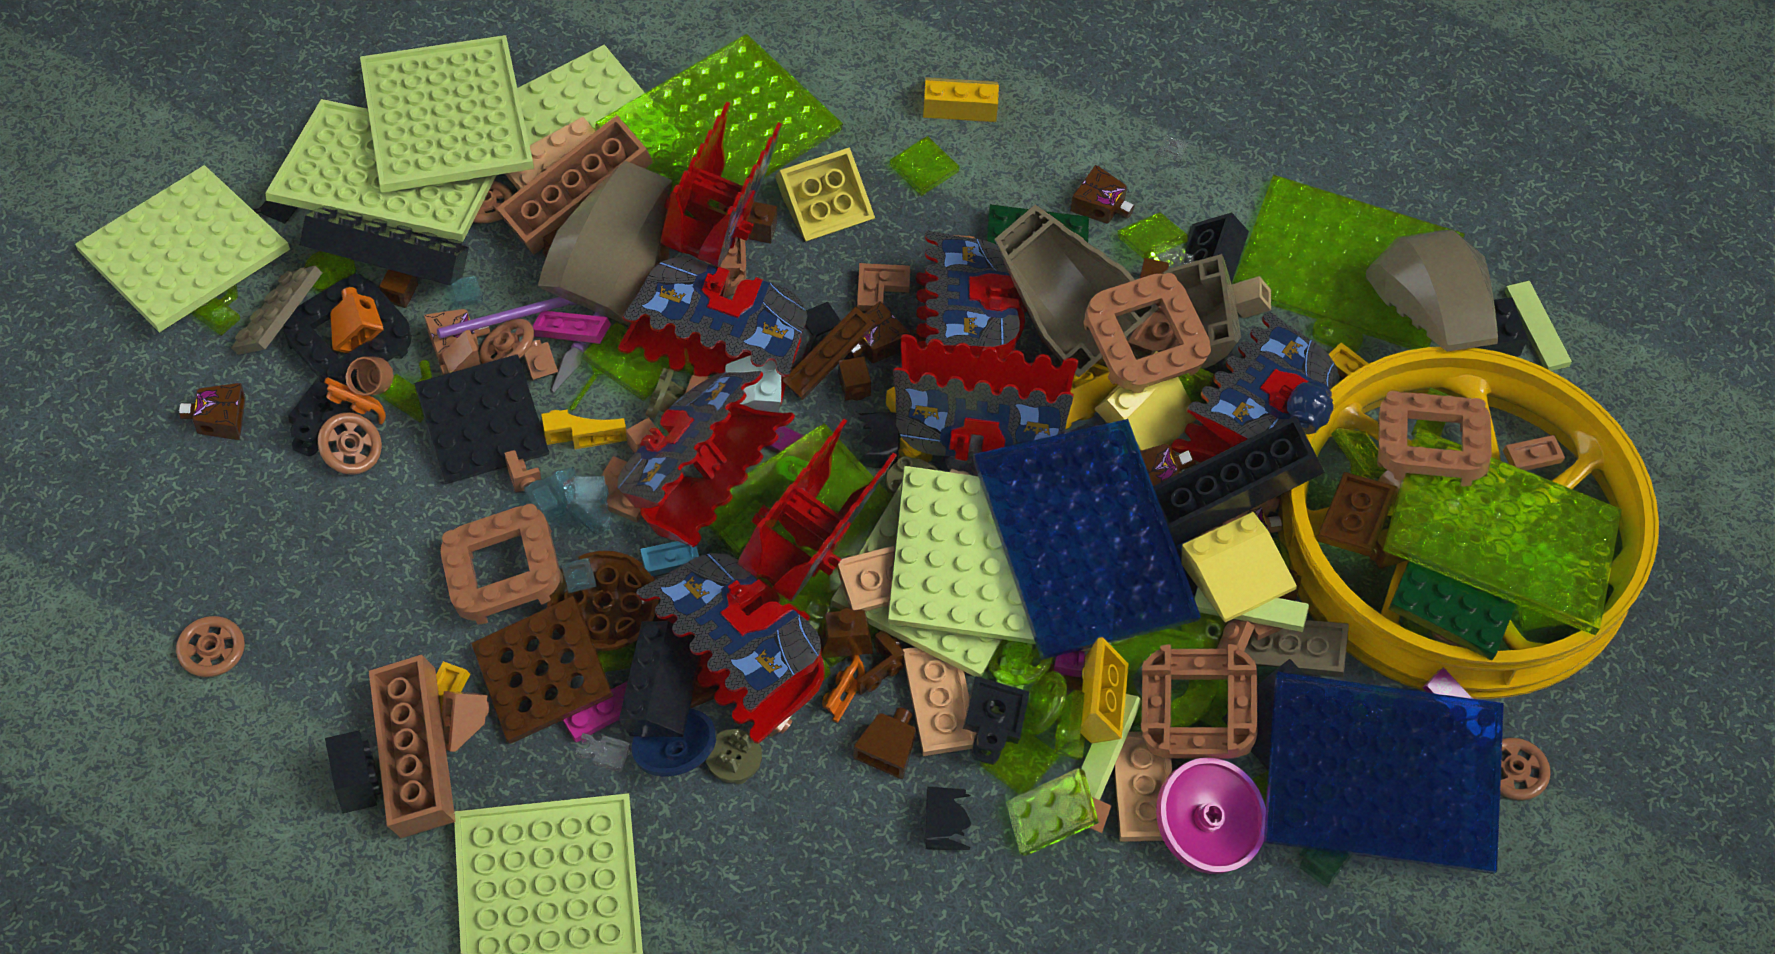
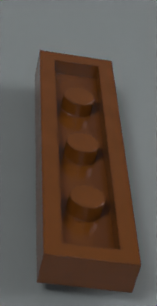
(828, 353)

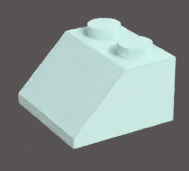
(764, 394)

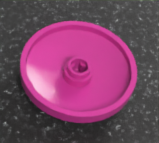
(1211, 815)

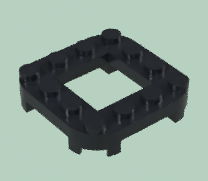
(319, 356)

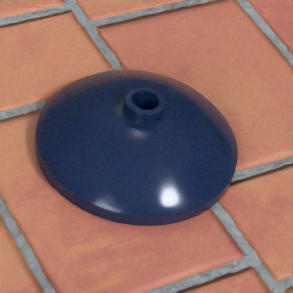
(676, 754)

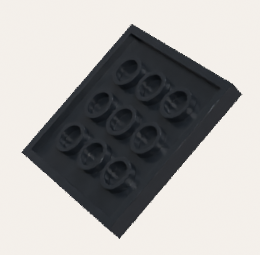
(480, 417)

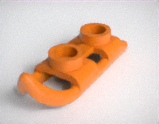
(360, 404)
(845, 683)

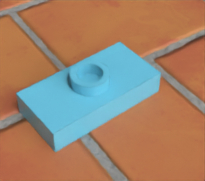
(667, 557)

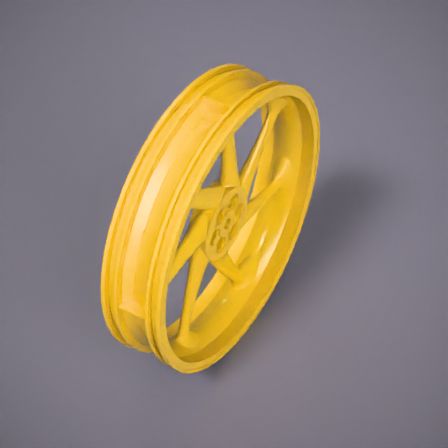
(1543, 401)

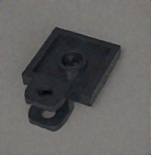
(308, 418)
(994, 729)

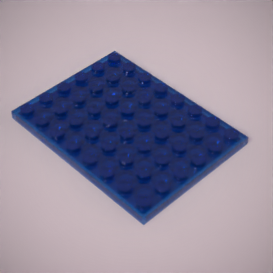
(1085, 538)
(1384, 773)

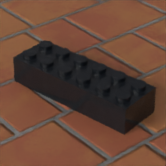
(384, 245)
(1237, 480)

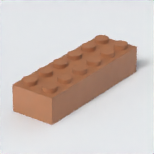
(563, 186)
(411, 746)

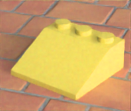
(825, 194)
(1154, 415)
(1237, 567)

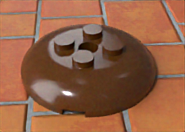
(616, 583)

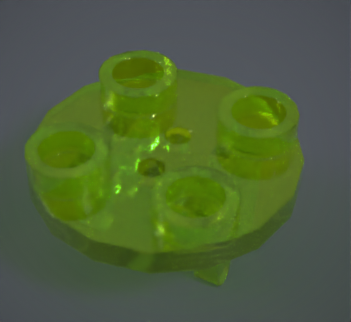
(327, 264)

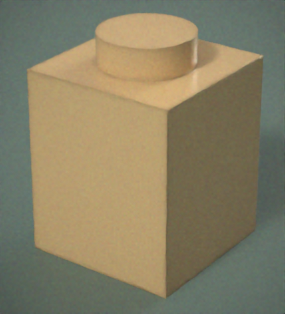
(1252, 297)

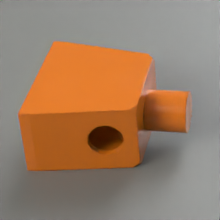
(354, 321)

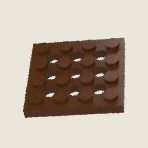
(568, 701)

